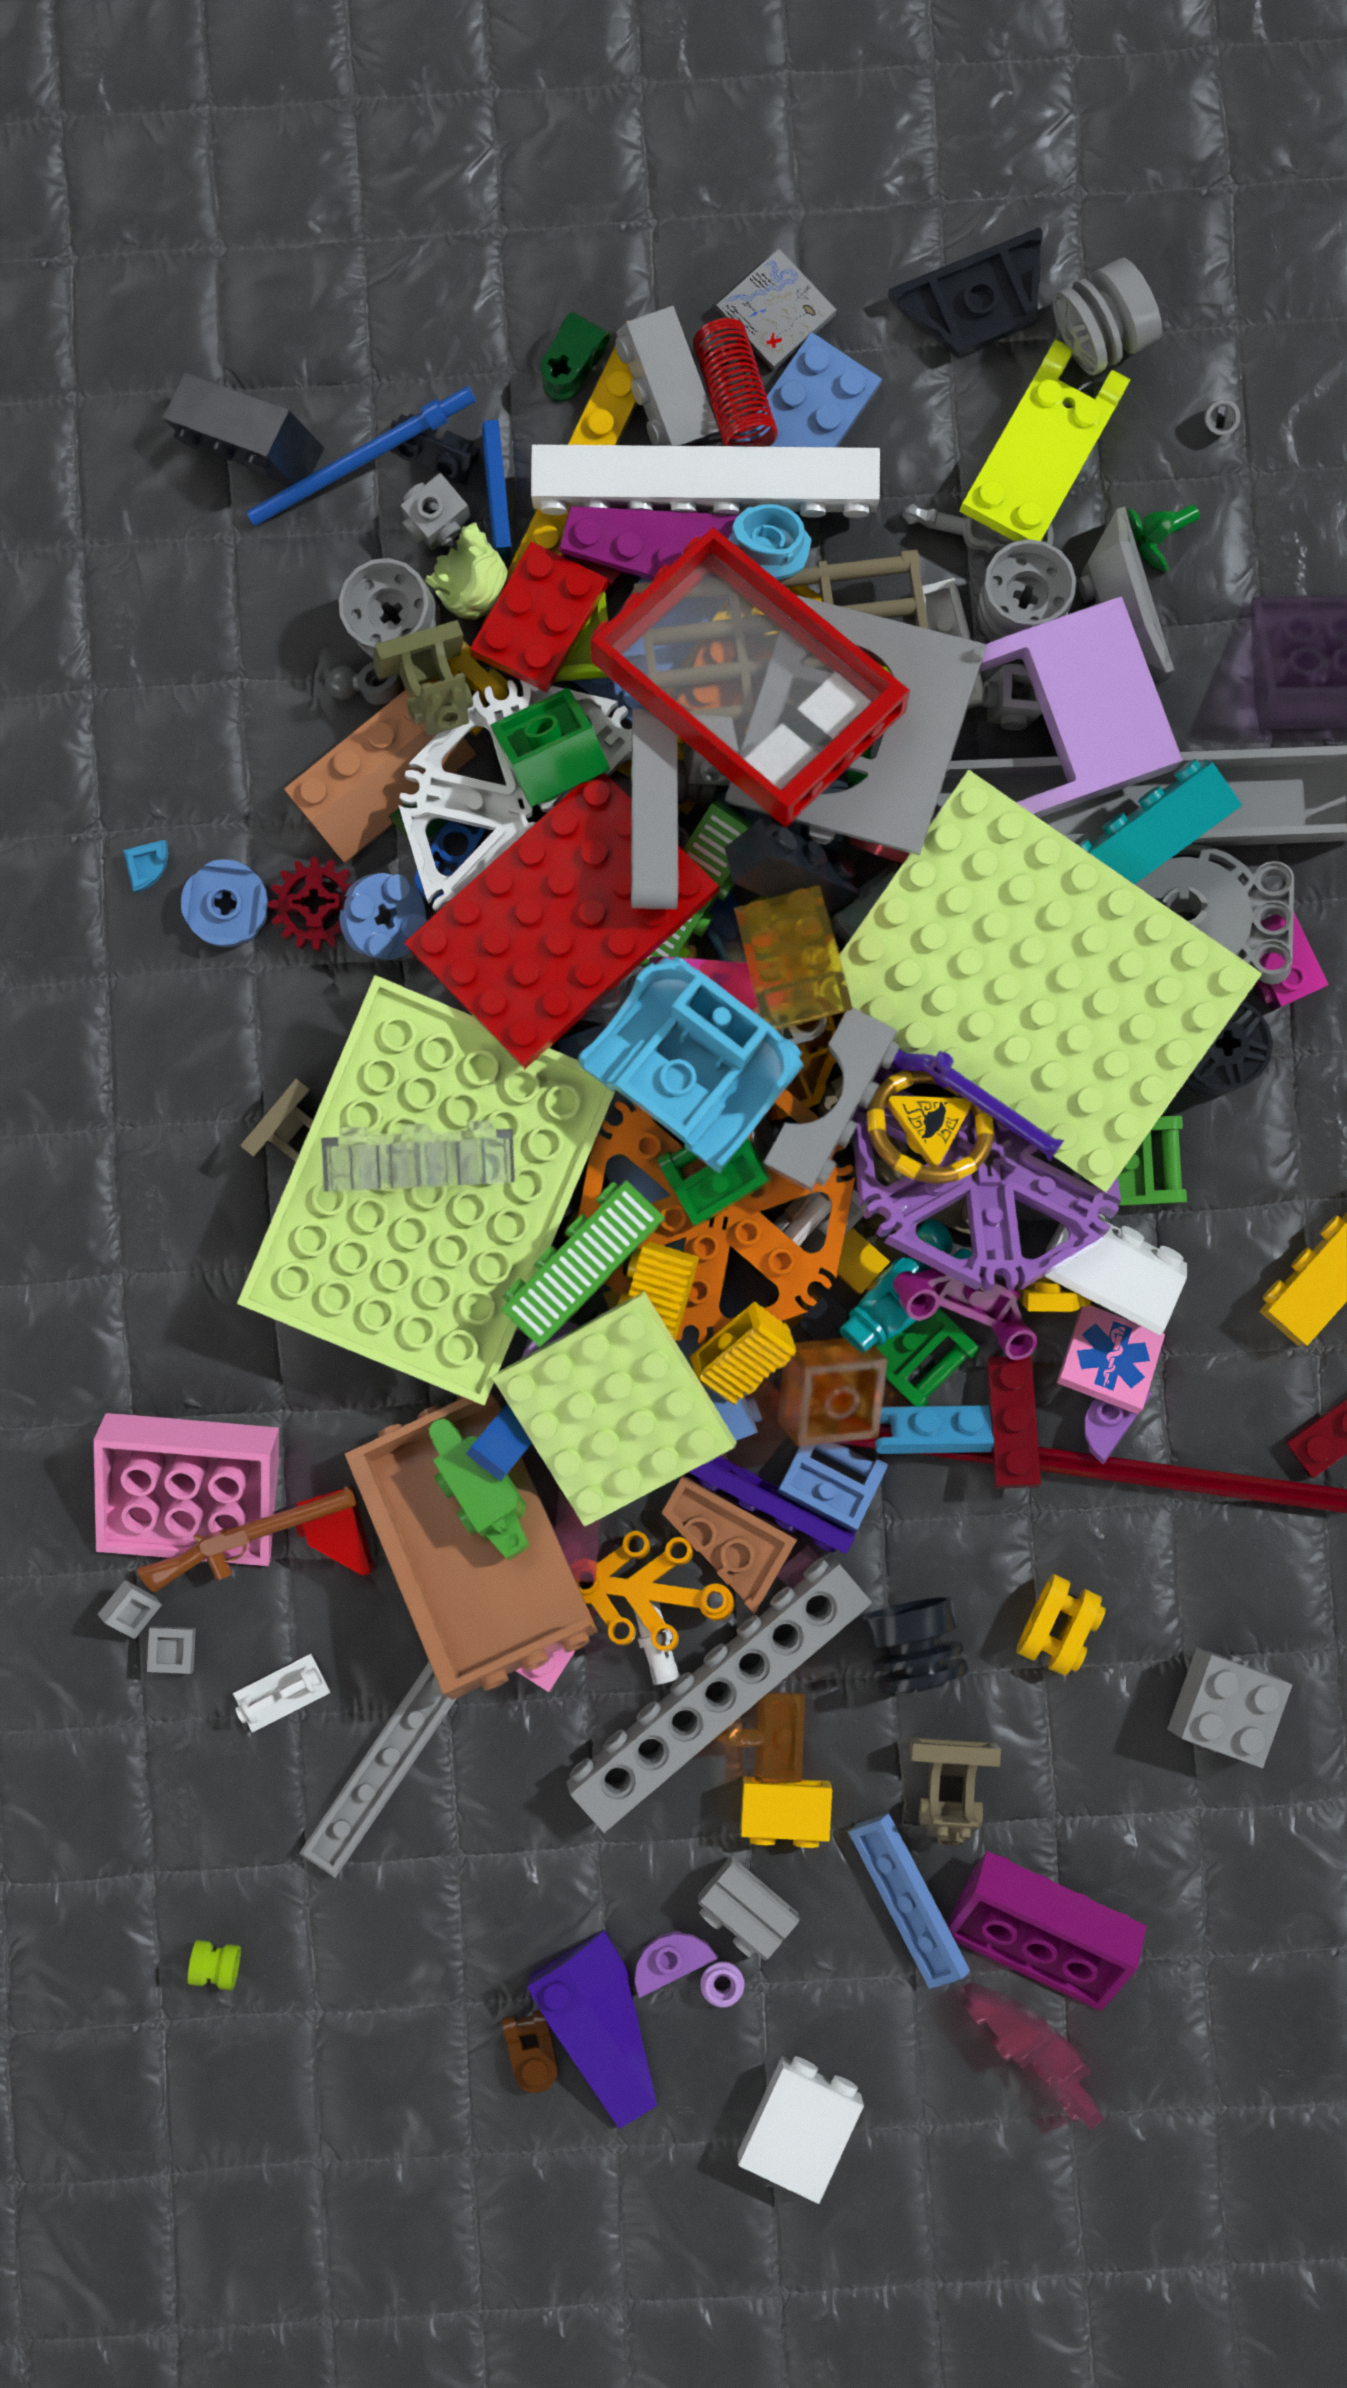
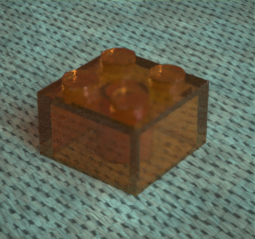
(832, 1392)

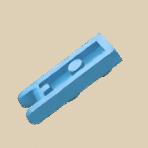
(936, 1429)

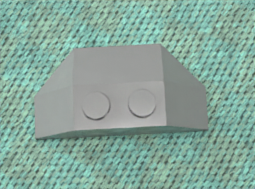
(1117, 572)

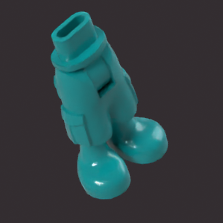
(879, 1311)

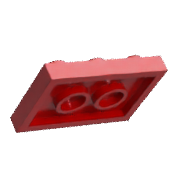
(539, 617)

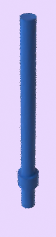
(433, 415)

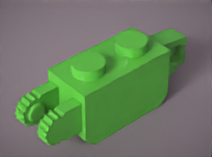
(487, 1503)

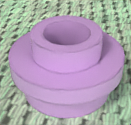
(718, 1997)

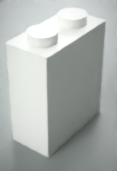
(801, 2128)

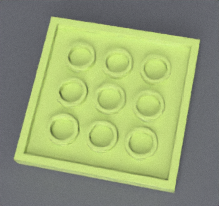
(614, 1409)

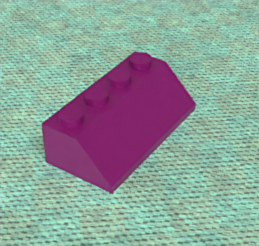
(1046, 1931)

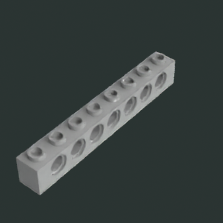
(610, 1801)

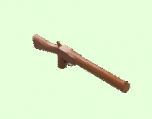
(213, 1545)

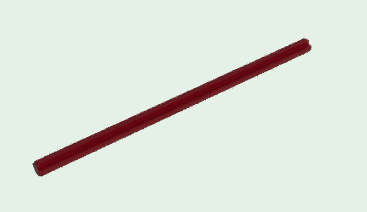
(1164, 1476)

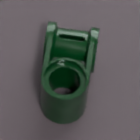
(573, 351)

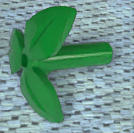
(1155, 530)

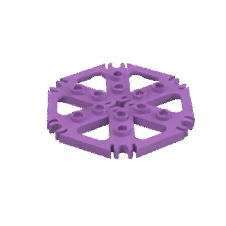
(990, 1203)

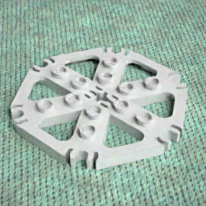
(485, 802)

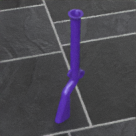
(945, 1076)

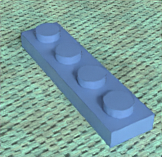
(909, 1901)

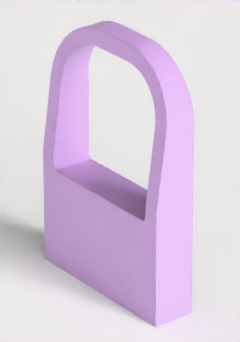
(1093, 701)

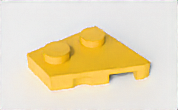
(1050, 1296)

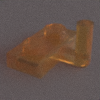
(776, 1738)

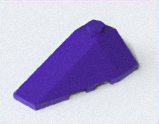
(595, 2018)

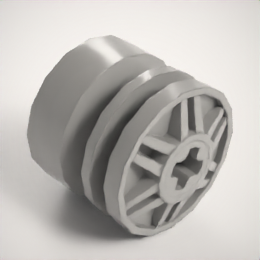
(1107, 316)
(1026, 574)
(376, 593)

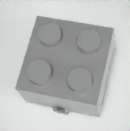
(1229, 1707)

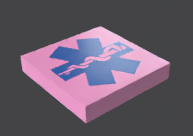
(1111, 1359)

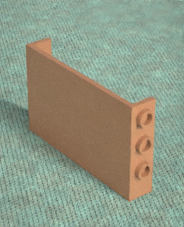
(463, 1595)

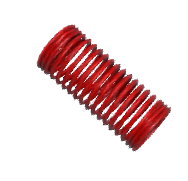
(728, 353)

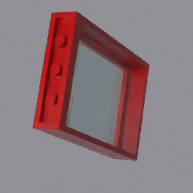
(748, 675)

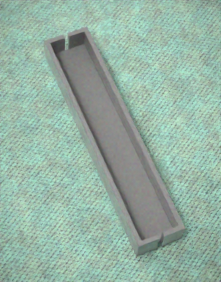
(1283, 792)

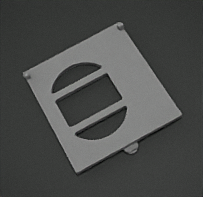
(908, 773)

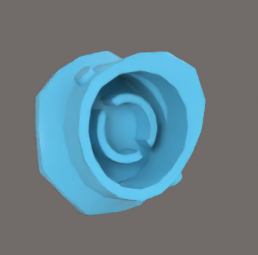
(773, 539)

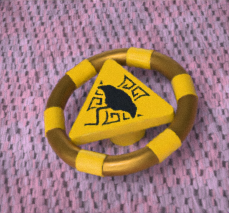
(929, 1129)

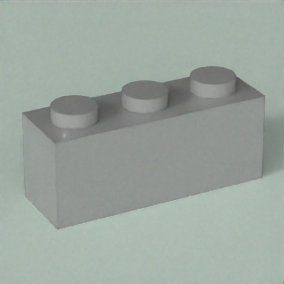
(666, 379)

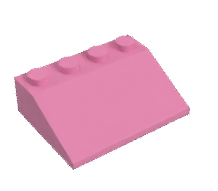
(181, 1479)

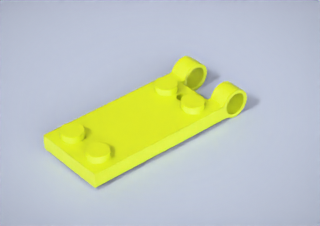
(1041, 451)

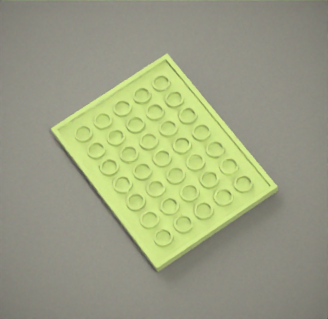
(1043, 977)
(425, 1268)

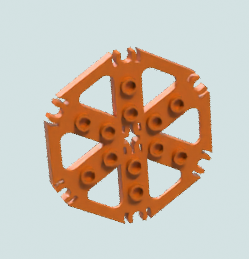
(746, 1227)

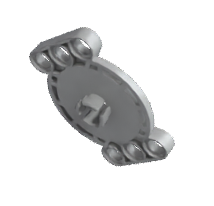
(1226, 907)

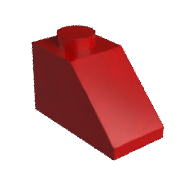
(339, 1536)

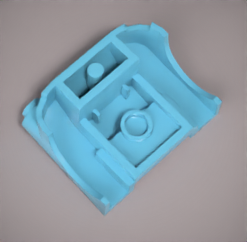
(693, 1059)

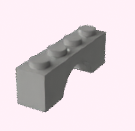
(805, 1150)

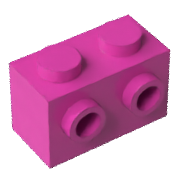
(1305, 973)

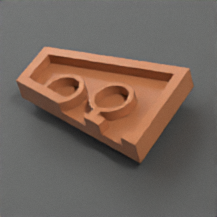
(733, 1539)

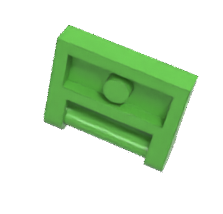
(1137, 1179)

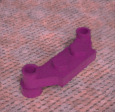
(998, 1308)

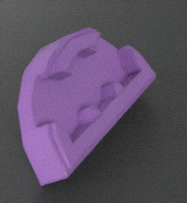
(1106, 1427)
(670, 1958)

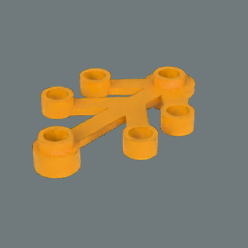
(641, 1590)

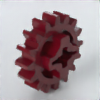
(297, 903)

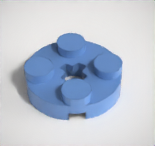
(210, 884)
(361, 908)

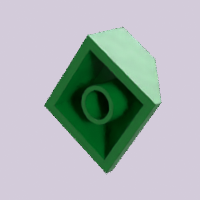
(550, 747)

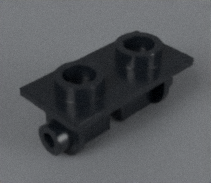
(448, 456)

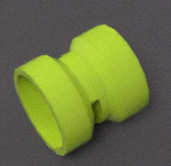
(217, 1965)

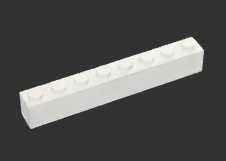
(706, 478)

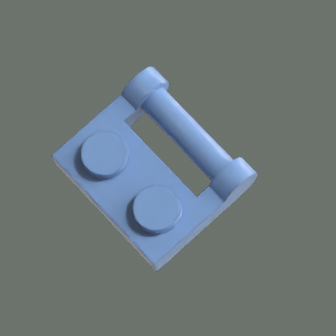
(829, 1491)

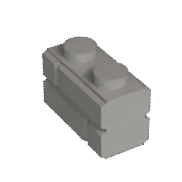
(747, 1909)

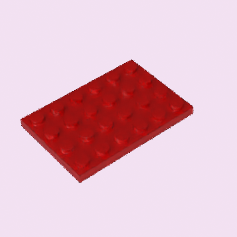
(553, 923)

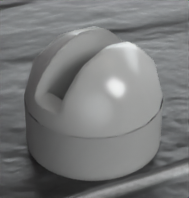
(1230, 420)

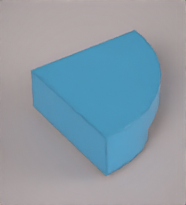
(146, 864)

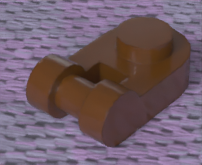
(535, 2064)

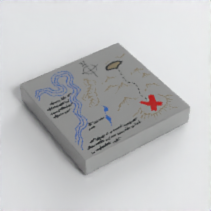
(777, 309)

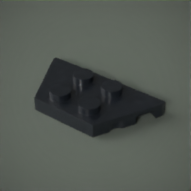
(977, 296)

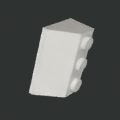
(1125, 1275)

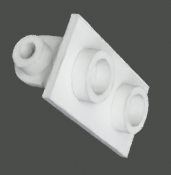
(280, 1693)

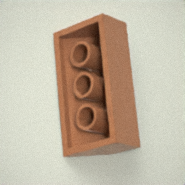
(362, 778)

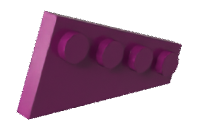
(636, 539)

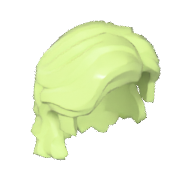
(469, 576)

